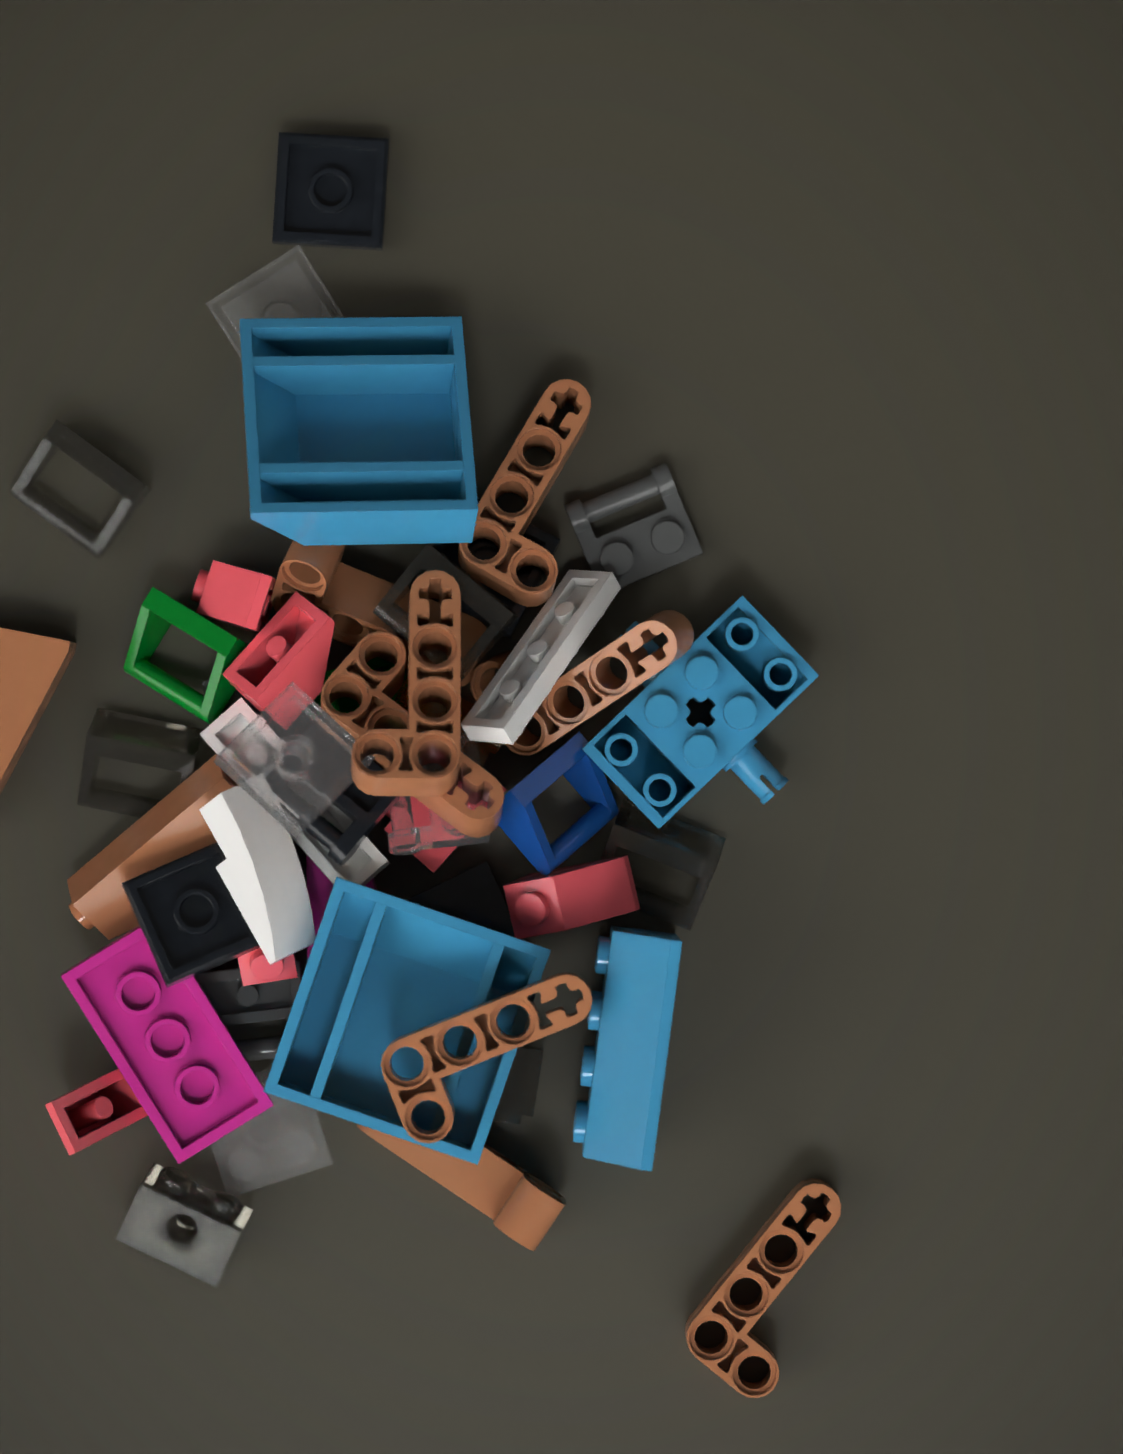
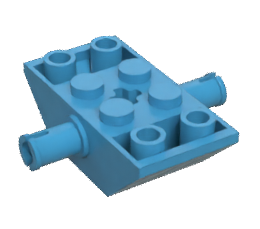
(749, 681)

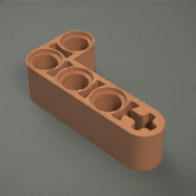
(532, 485)
(351, 596)
(595, 677)
(425, 684)
(378, 711)
(490, 1043)
(496, 1186)
(772, 1279)

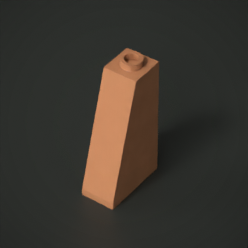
(28, 678)
(157, 838)

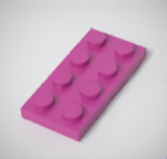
(167, 1045)

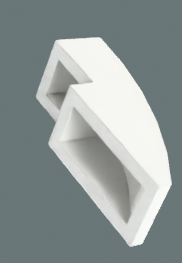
(261, 873)

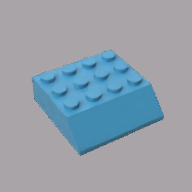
(359, 429)
(385, 973)
(630, 1046)

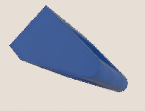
(521, 821)

